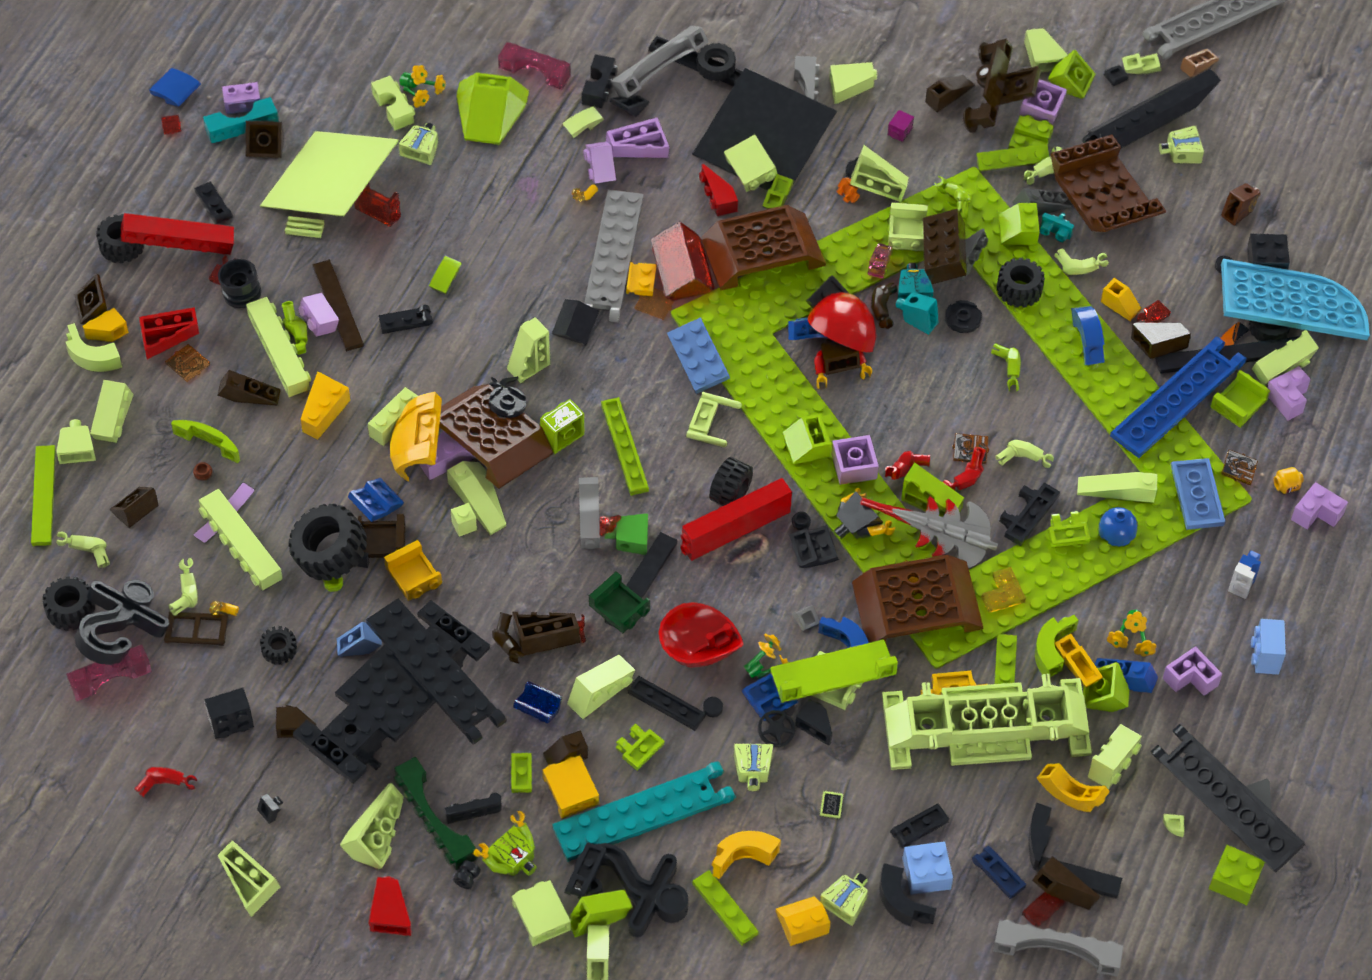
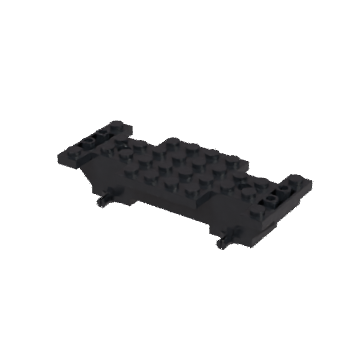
(384, 700)

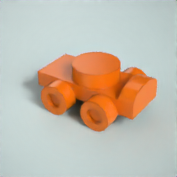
(849, 190)

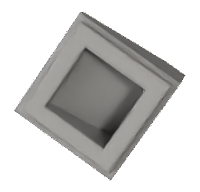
(806, 617)

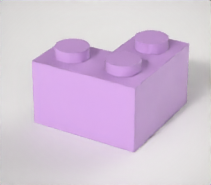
(601, 162)
(1287, 392)
(1319, 503)
(1192, 668)

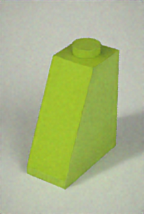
(599, 910)

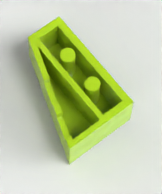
(921, 484)

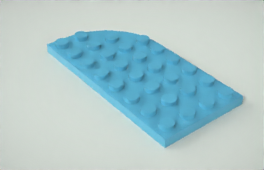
(1291, 300)

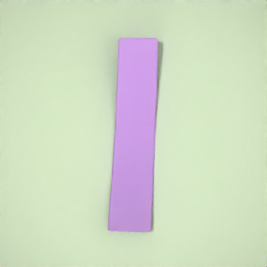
(236, 501)

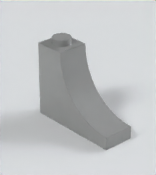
(589, 512)

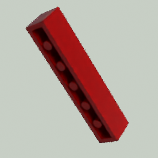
(177, 234)

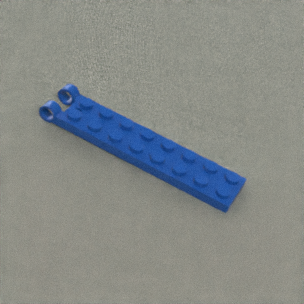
(1176, 398)

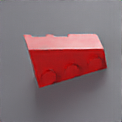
(167, 330)

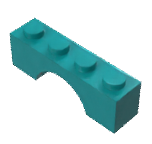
(222, 127)

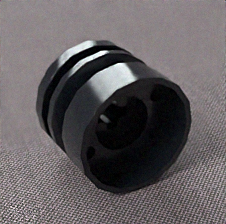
(239, 283)

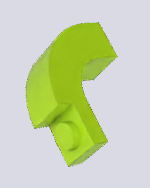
(1046, 655)

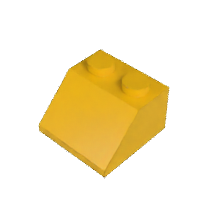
(804, 920)

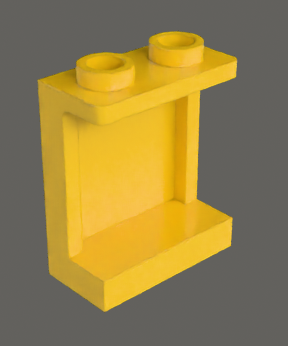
(412, 571)
(571, 786)

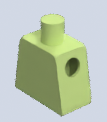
(75, 444)

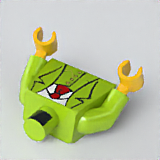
(511, 851)

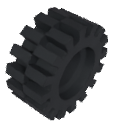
(278, 635)

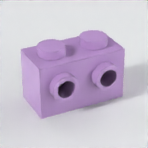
(240, 97)
(318, 314)

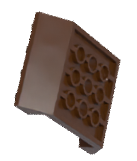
(1096, 168)
(735, 248)
(506, 447)
(890, 610)

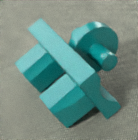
(1057, 225)

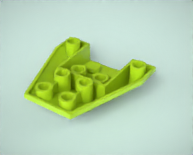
(489, 106)

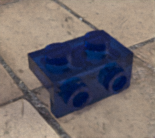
(538, 702)

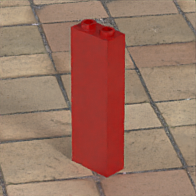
(736, 519)

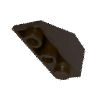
(946, 91)
(247, 390)
(1063, 884)

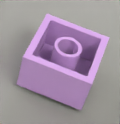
(1045, 103)
(854, 459)

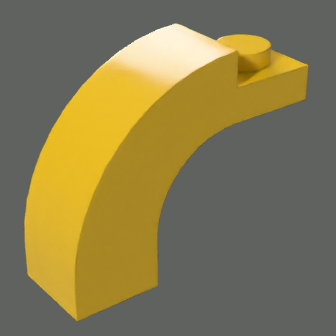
(1070, 791)
(745, 845)

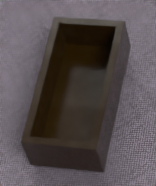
(944, 246)

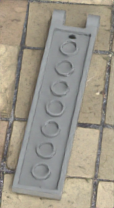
(1203, 22)
(614, 252)

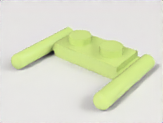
(704, 417)

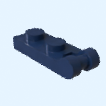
(999, 872)

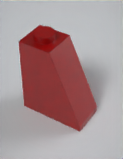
(389, 909)

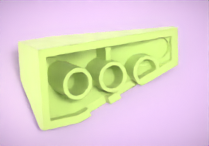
(473, 488)
(372, 833)

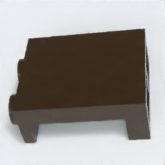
(384, 536)

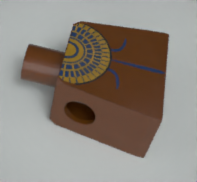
(1240, 203)

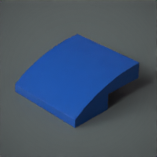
(175, 87)
(375, 499)
(765, 697)

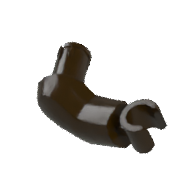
(879, 304)
(506, 641)

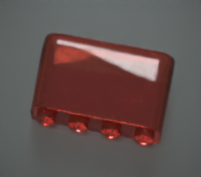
(682, 263)

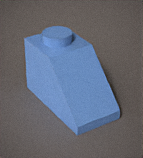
(358, 641)

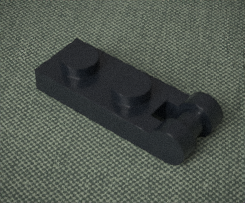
(213, 202)
(405, 319)
(473, 808)
(920, 825)
(585, 870)

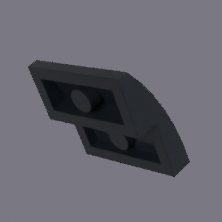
(813, 547)

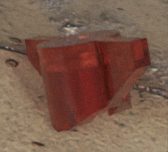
(608, 524)

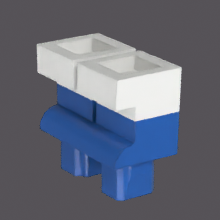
(1245, 574)

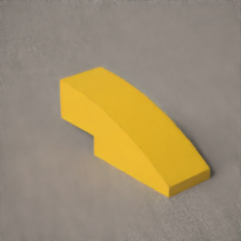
(1078, 660)

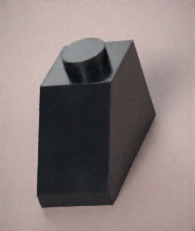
(815, 721)

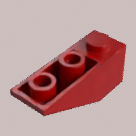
(721, 193)

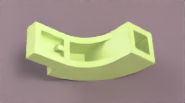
(91, 358)

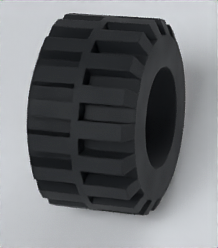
(115, 249)
(1017, 293)
(730, 481)
(63, 591)

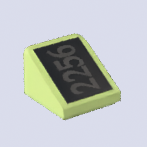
(831, 804)

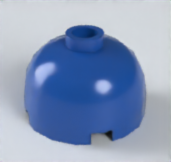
(1118, 526)

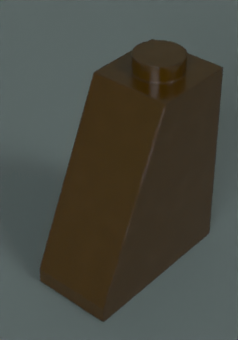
(1160, 338)

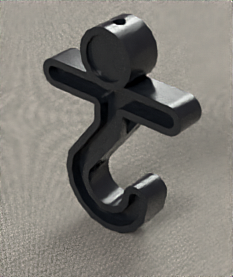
(123, 609)
(649, 896)

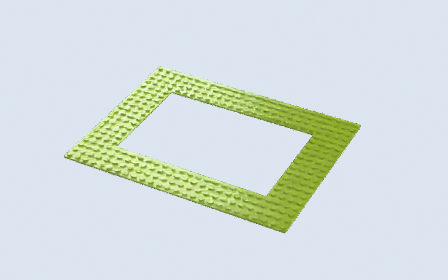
(778, 395)

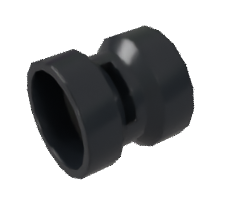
(466, 875)

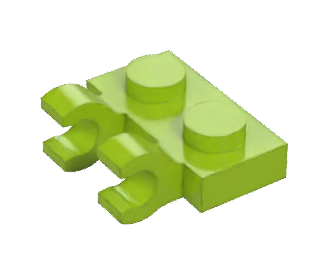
(1069, 534)
(642, 750)

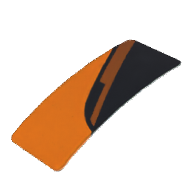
(1234, 334)

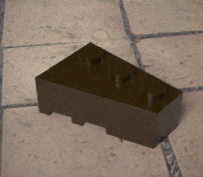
(545, 632)

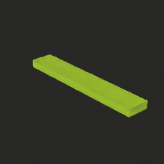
(624, 446)
(43, 495)

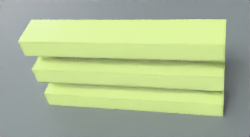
(305, 224)

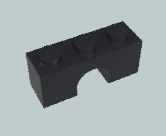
(596, 92)

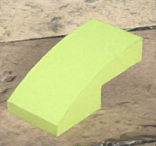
(1141, 65)
(585, 119)

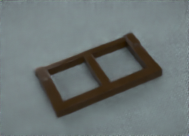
(197, 617)

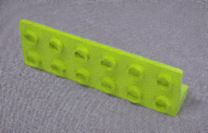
(833, 670)

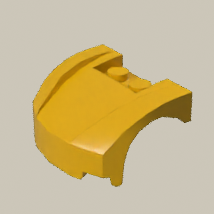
(416, 433)

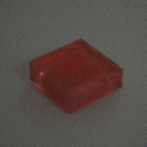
(171, 124)

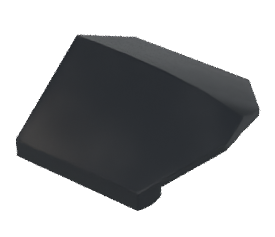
(633, 105)

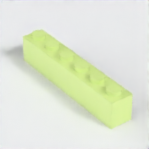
(278, 347)
(240, 539)

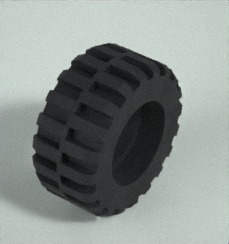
(314, 528)

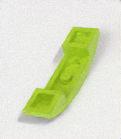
(187, 429)

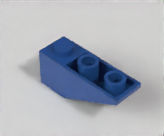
(1138, 675)

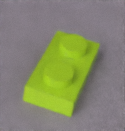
(521, 772)

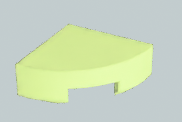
(1174, 824)

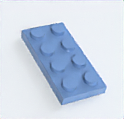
(698, 355)
(1197, 494)

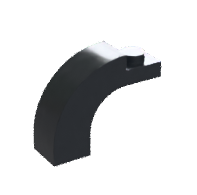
(897, 903)

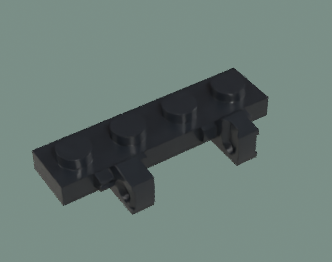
(1037, 505)

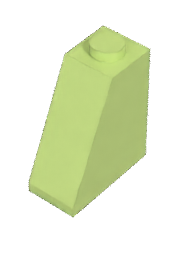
(1043, 50)
(851, 80)
(598, 952)

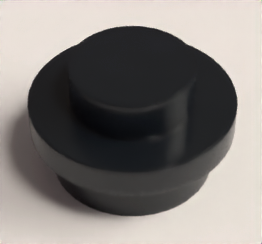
(801, 520)

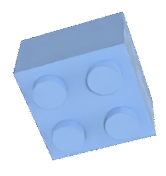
(1268, 646)
(927, 868)

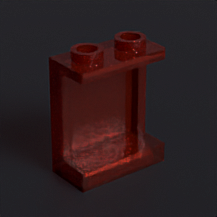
(379, 206)

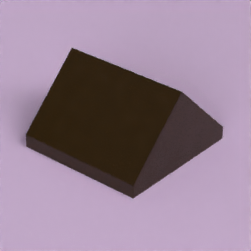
(264, 139)
(90, 300)
(135, 505)

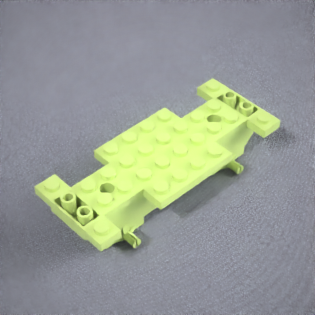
(986, 721)

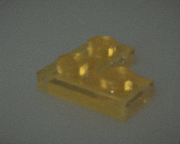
(1008, 592)

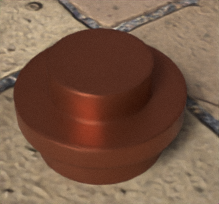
(202, 471)

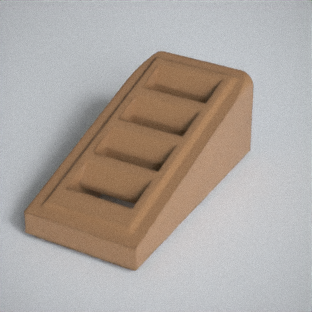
(1197, 62)

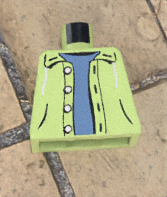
(420, 144)
(1183, 146)
(753, 763)
(846, 897)

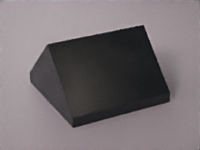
(575, 321)

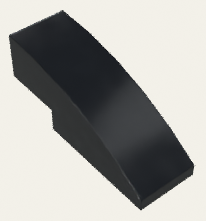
(1039, 833)

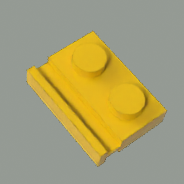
(641, 279)

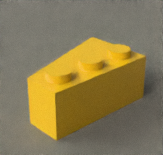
(323, 405)

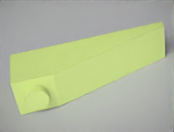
(1123, 486)

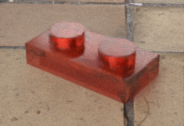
(1042, 909)

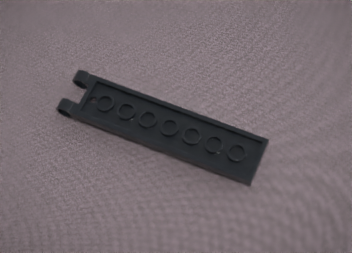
(434, 669)
(1230, 800)

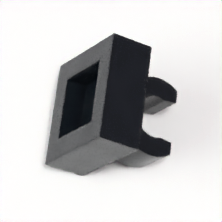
(269, 807)

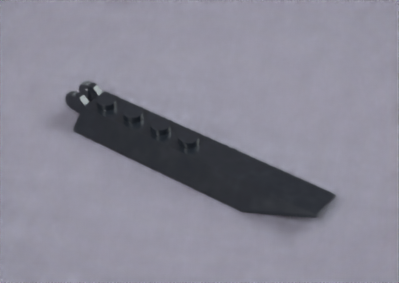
(1157, 110)

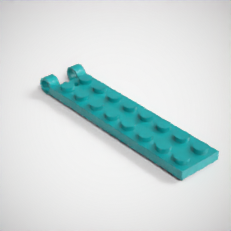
(642, 811)

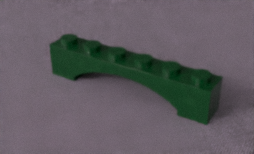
(455, 846)

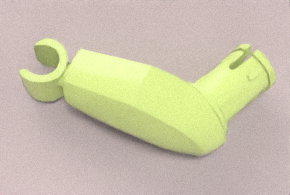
(1041, 169)
(1080, 267)
(1023, 449)
(87, 543)
(188, 588)

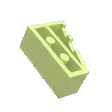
(878, 176)
(530, 350)
(1280, 361)
(600, 685)
(248, 877)

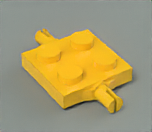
(951, 679)

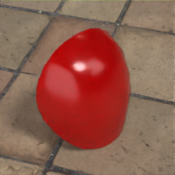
(845, 321)
(698, 635)

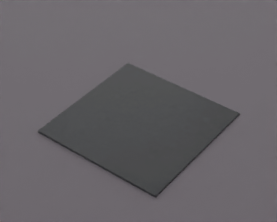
(781, 119)

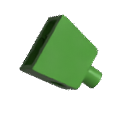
(631, 534)

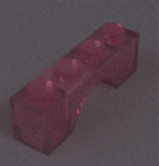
(515, 58)
(88, 679)

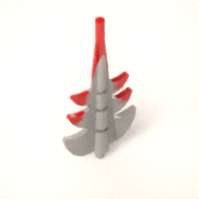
(969, 537)

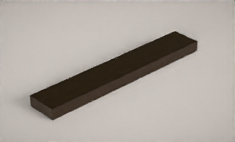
(335, 297)

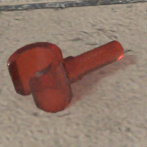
(581, 623)

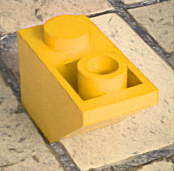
(1120, 299)
(106, 327)

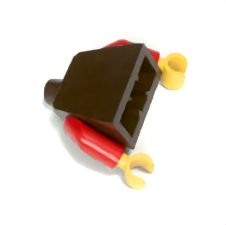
(838, 358)

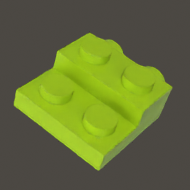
(1031, 132)

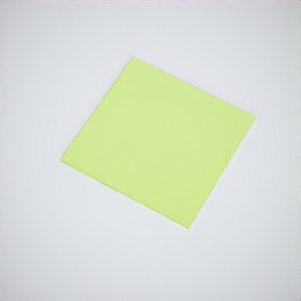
(329, 173)

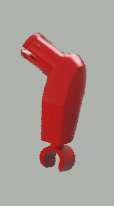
(904, 462)
(972, 471)
(163, 775)

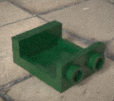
(618, 603)

